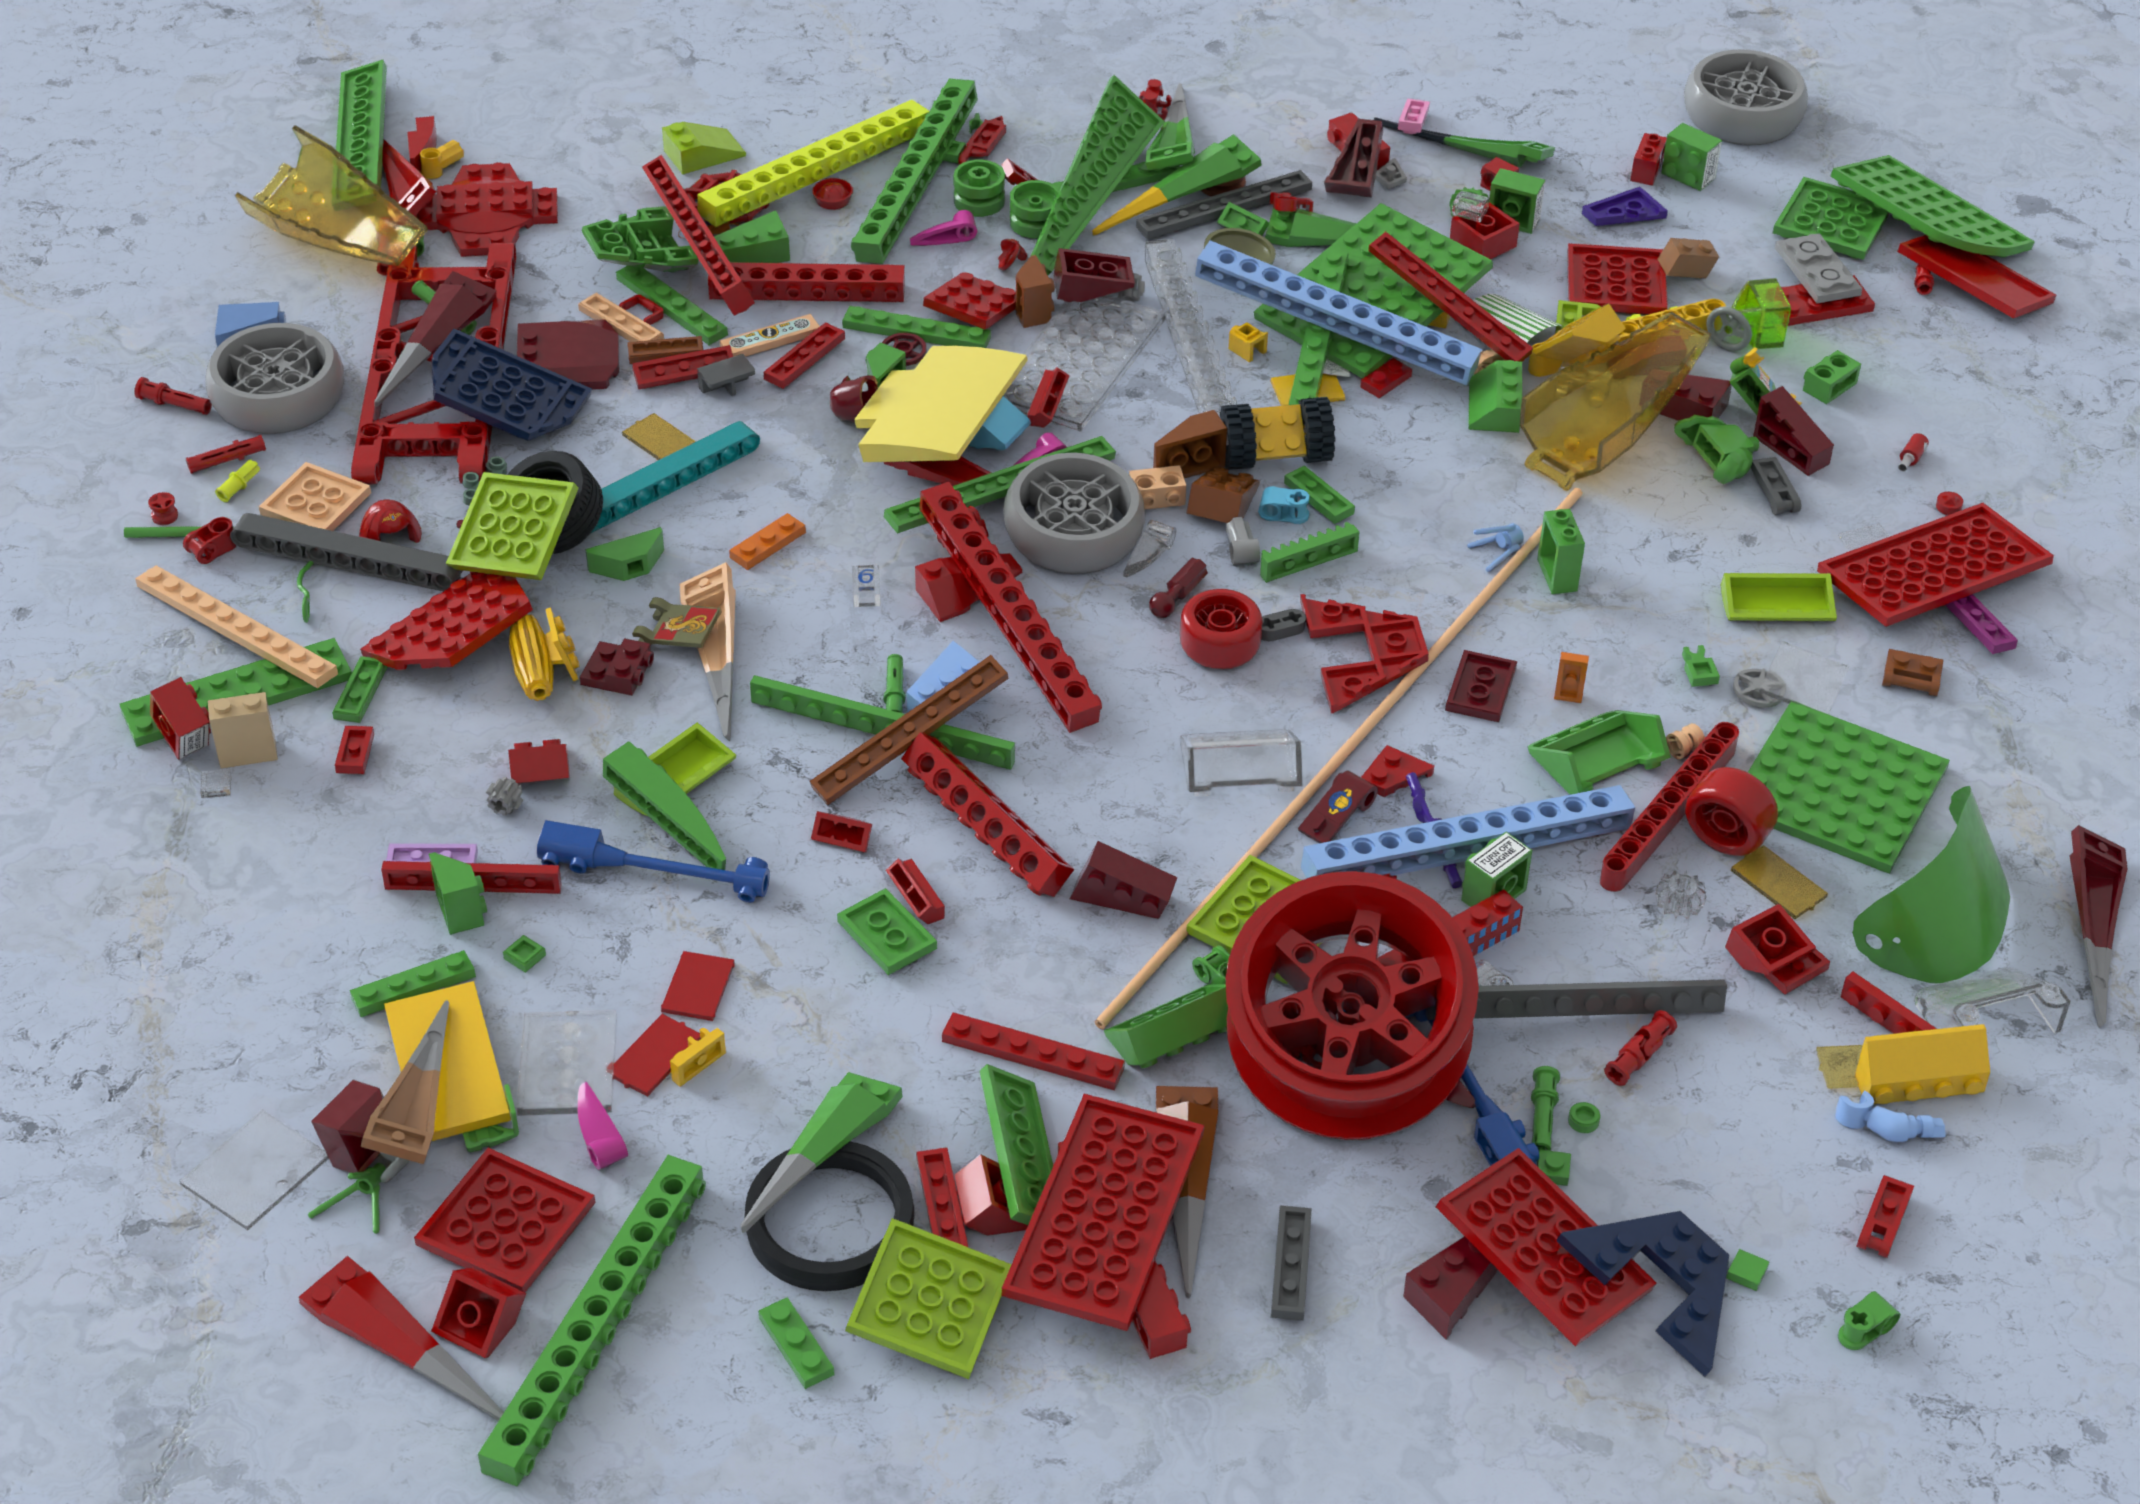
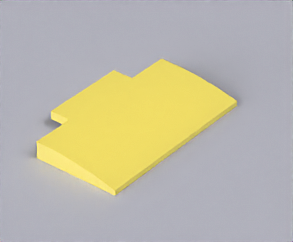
(937, 405)

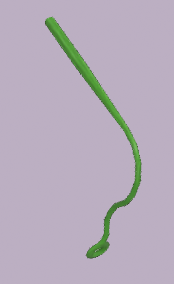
(142, 532)

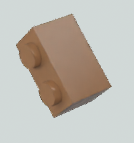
(1688, 258)

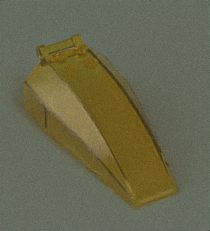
(334, 207)
(1605, 404)

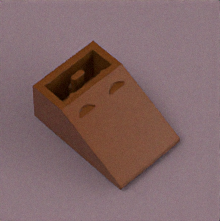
(1222, 495)

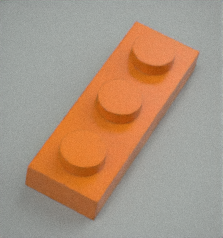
(767, 541)

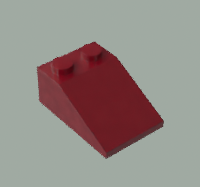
(1090, 275)

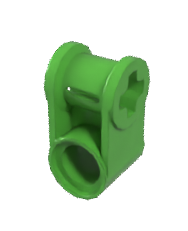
(1212, 967)
(1867, 1321)

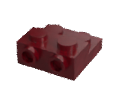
(618, 666)

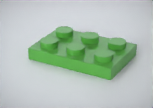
(887, 931)

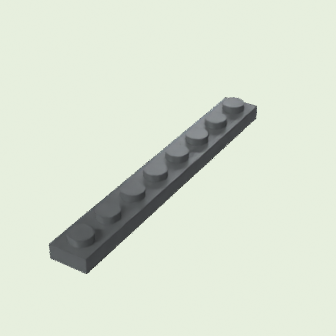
(1212, 207)

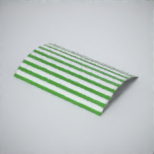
(1514, 316)

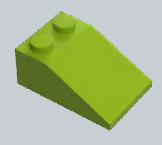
(699, 146)

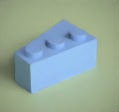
(945, 669)

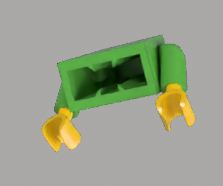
(1751, 379)

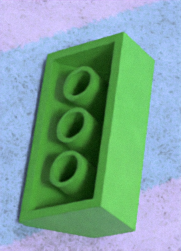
(1171, 1026)

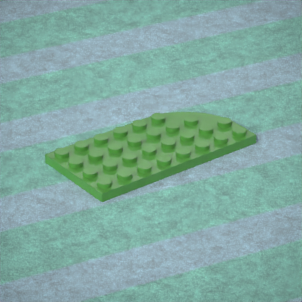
(1930, 207)

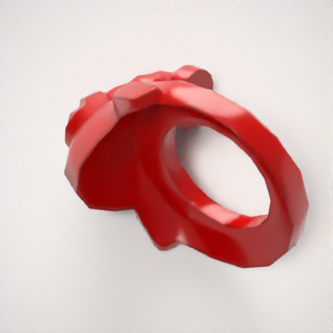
(1012, 249)

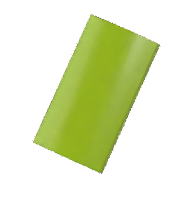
(1778, 596)
(689, 759)

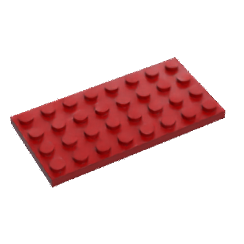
(1935, 564)
(1103, 1212)

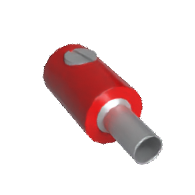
(1913, 451)

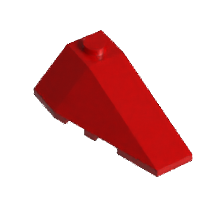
(947, 589)

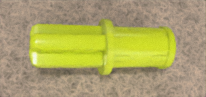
(237, 480)

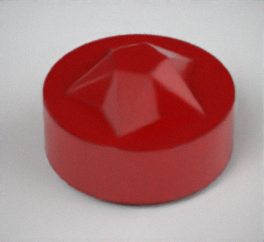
(1949, 503)

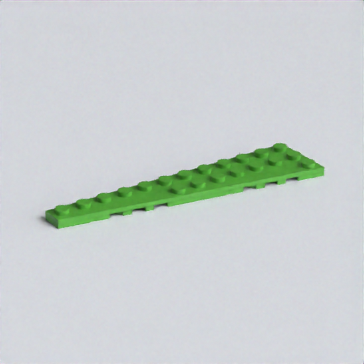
(1109, 148)

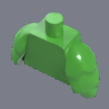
(1721, 445)

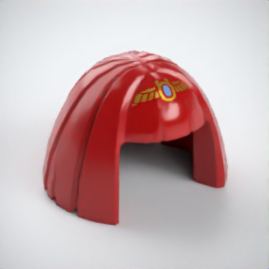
(389, 517)

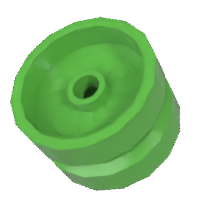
(979, 187)
(1031, 206)

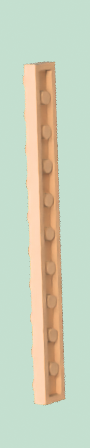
(237, 626)

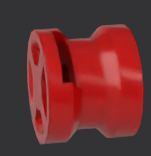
(163, 508)

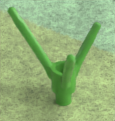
(367, 1183)

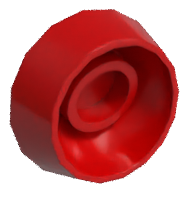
(832, 193)

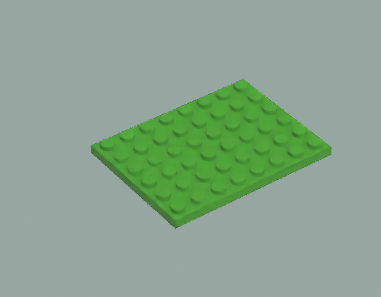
(1380, 286)

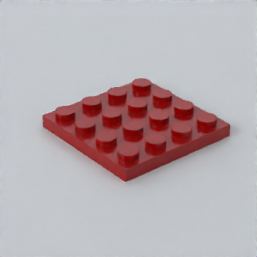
(1617, 276)
(505, 1219)

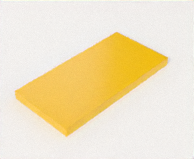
(469, 1079)

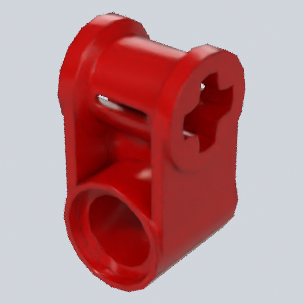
(212, 540)

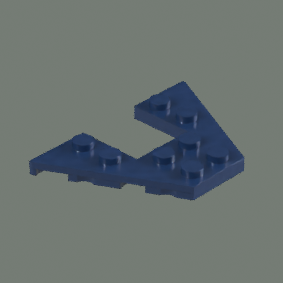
(1683, 1255)

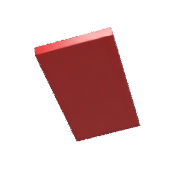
(1979, 276)

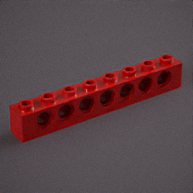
(819, 282)
(1000, 826)

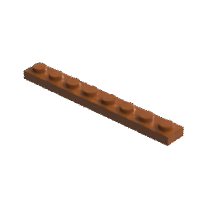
(901, 733)

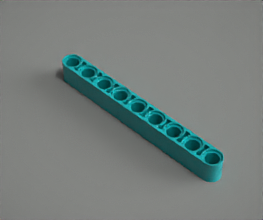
(676, 471)

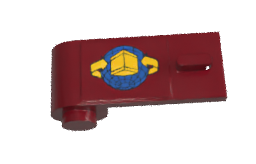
(1338, 805)

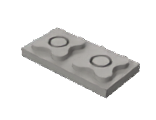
(1818, 268)

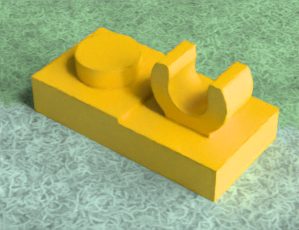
(697, 1056)

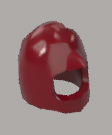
(849, 399)

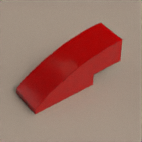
(421, 139)

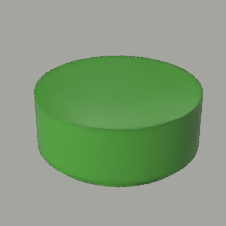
(1584, 1117)

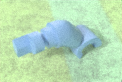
(1885, 1122)

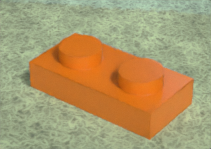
(1571, 677)

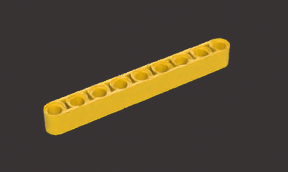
(1695, 313)

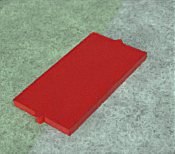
(649, 1057)

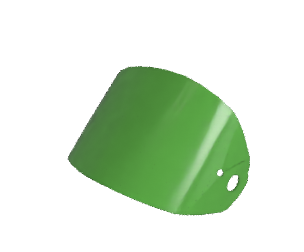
(1947, 912)

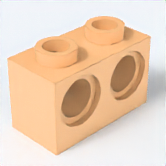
(1161, 486)

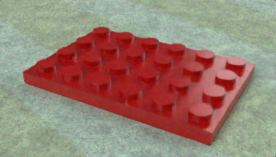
(1514, 1221)

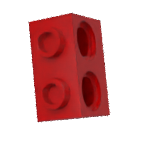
(1648, 159)

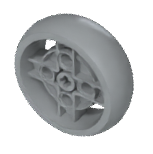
(1745, 97)
(274, 378)
(1074, 513)

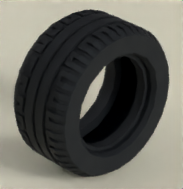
(587, 502)

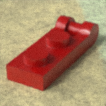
(1885, 1215)

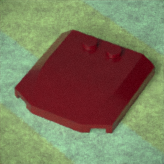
(575, 349)

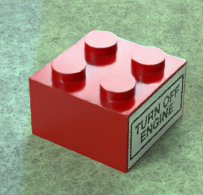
(180, 717)

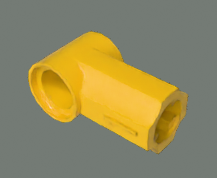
(435, 160)

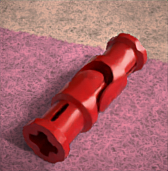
(1640, 1048)

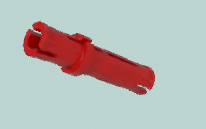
(227, 453)

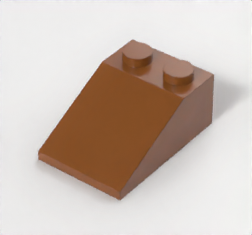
(1194, 445)

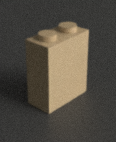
(242, 730)

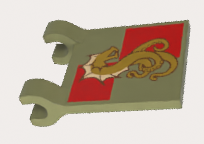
(678, 624)

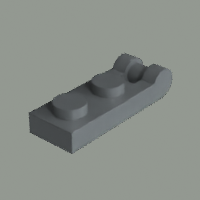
(1776, 485)

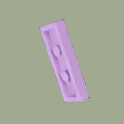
(420, 852)

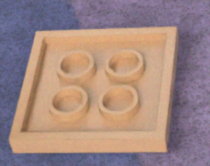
(315, 498)

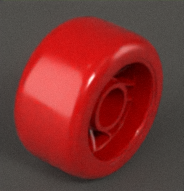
(1221, 628)
(1731, 811)

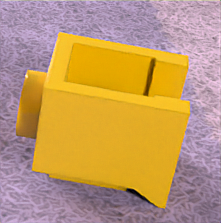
(1246, 338)

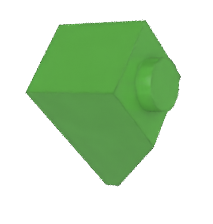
(883, 360)

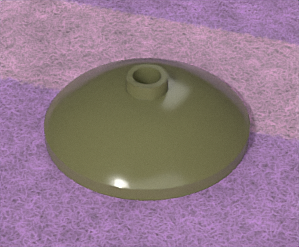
(1244, 242)

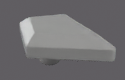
(1391, 174)

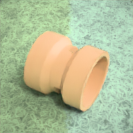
(1684, 741)

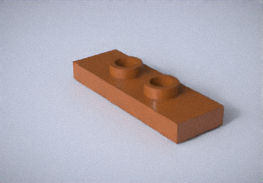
(660, 348)

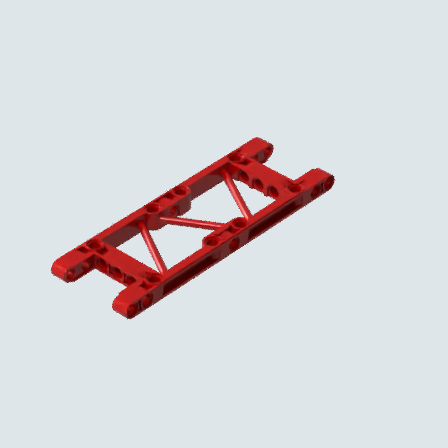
(383, 436)

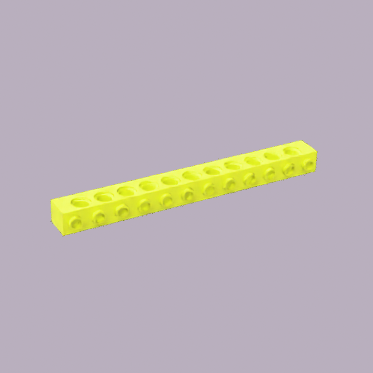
(810, 163)

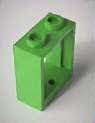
(1561, 551)

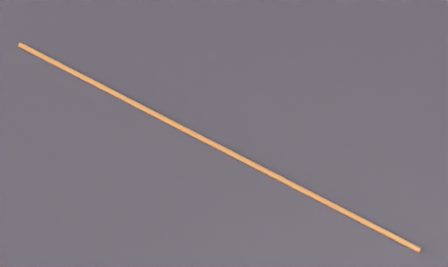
(1313, 786)

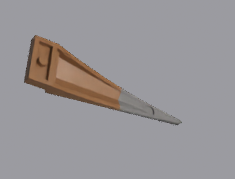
(406, 1115)

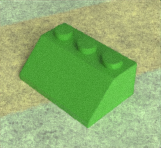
(1496, 397)

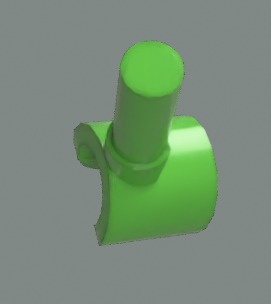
(975, 122)

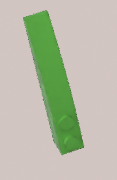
(663, 801)

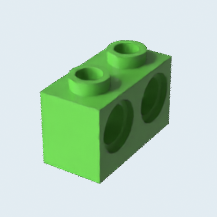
(1831, 377)

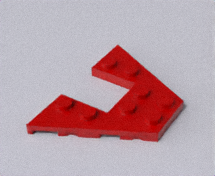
(1392, 639)

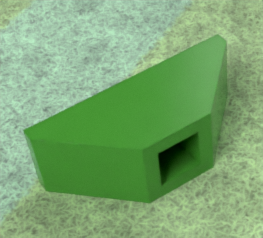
(626, 556)

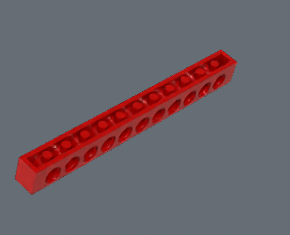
(698, 236)
(1010, 607)

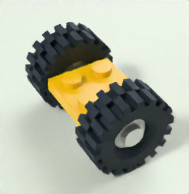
(1279, 432)

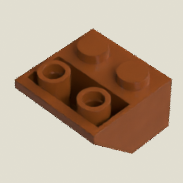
(1034, 294)

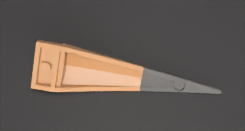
(716, 590)

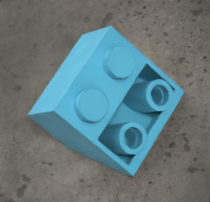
(1001, 427)

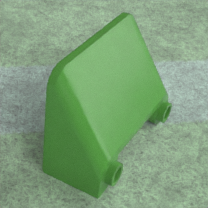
(1601, 748)

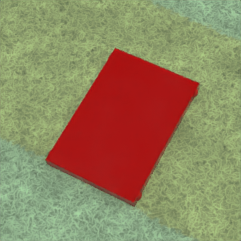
(697, 986)

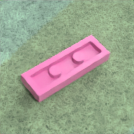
(1413, 116)

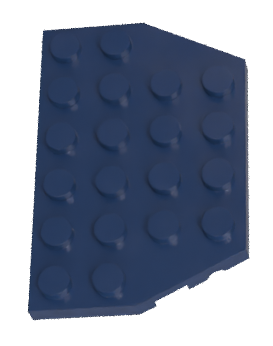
(503, 388)

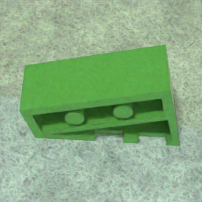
(756, 241)

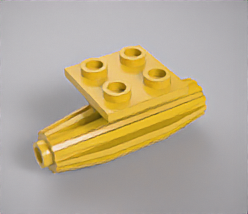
(536, 652)

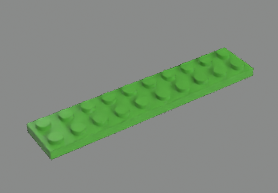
(362, 118)

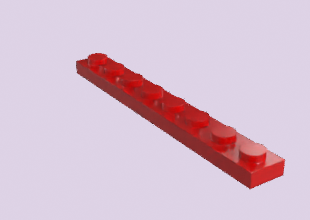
(1449, 298)

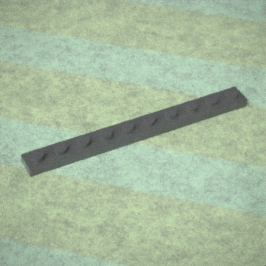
(1598, 999)

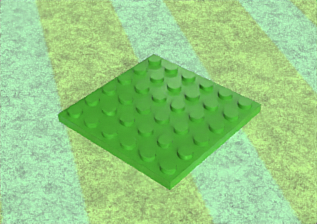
(1846, 785)

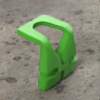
(494, 1134)

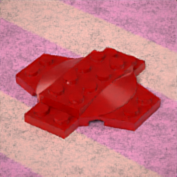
(488, 207)

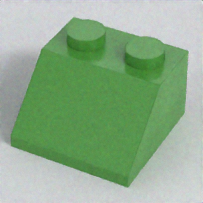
(458, 893)

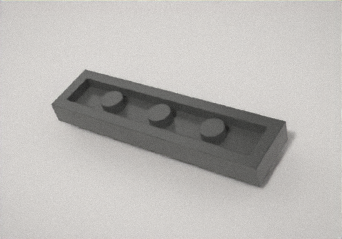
(1291, 1263)

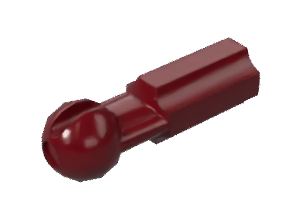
(1179, 586)

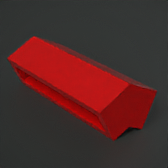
(1047, 397)
(916, 891)

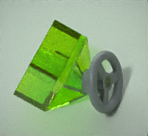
(1756, 316)

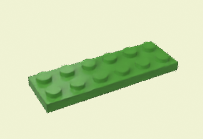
(1018, 1139)

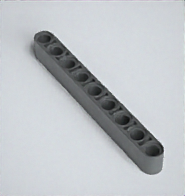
(344, 551)

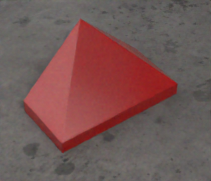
(841, 831)

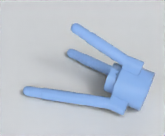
(1508, 537)

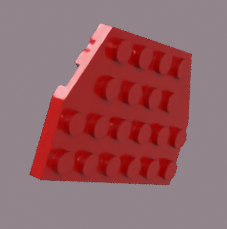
(452, 623)

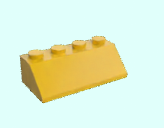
(1583, 336)
(1924, 1064)

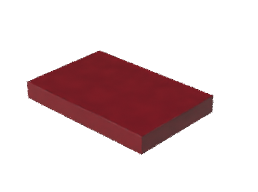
(1481, 686)

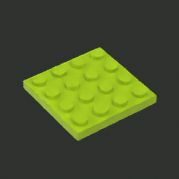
(512, 526)
(1236, 901)
(929, 1298)

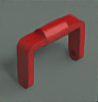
(646, 303)

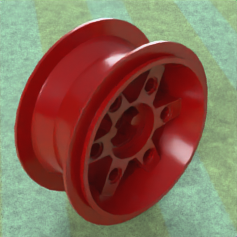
(1283, 940)

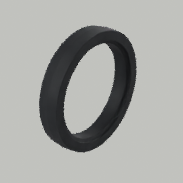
(837, 1274)

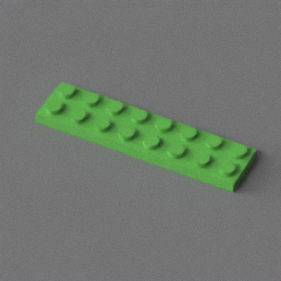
(239, 681)

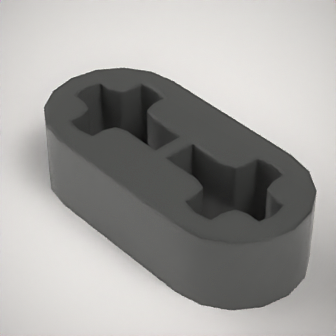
(1283, 624)

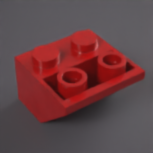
(540, 762)

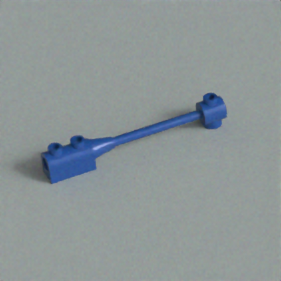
(586, 848)
(1494, 1128)

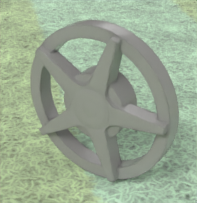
(1754, 686)

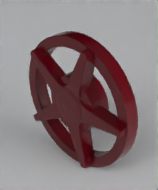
(907, 346)

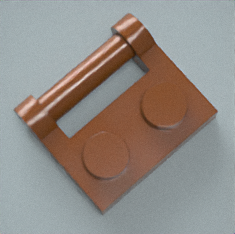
(1913, 671)

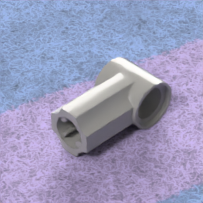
(1242, 545)

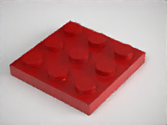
(972, 300)

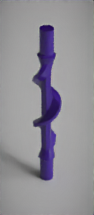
(1423, 815)

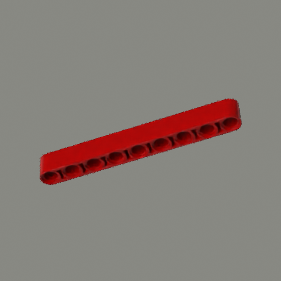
(1666, 808)

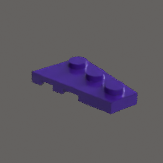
(1624, 208)

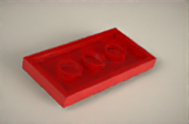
(1806, 310)

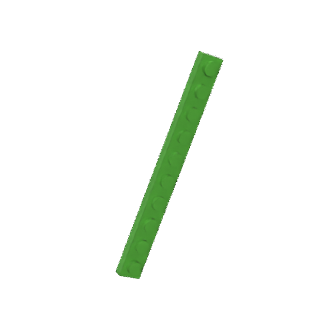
(1316, 338)
(988, 487)
(875, 719)

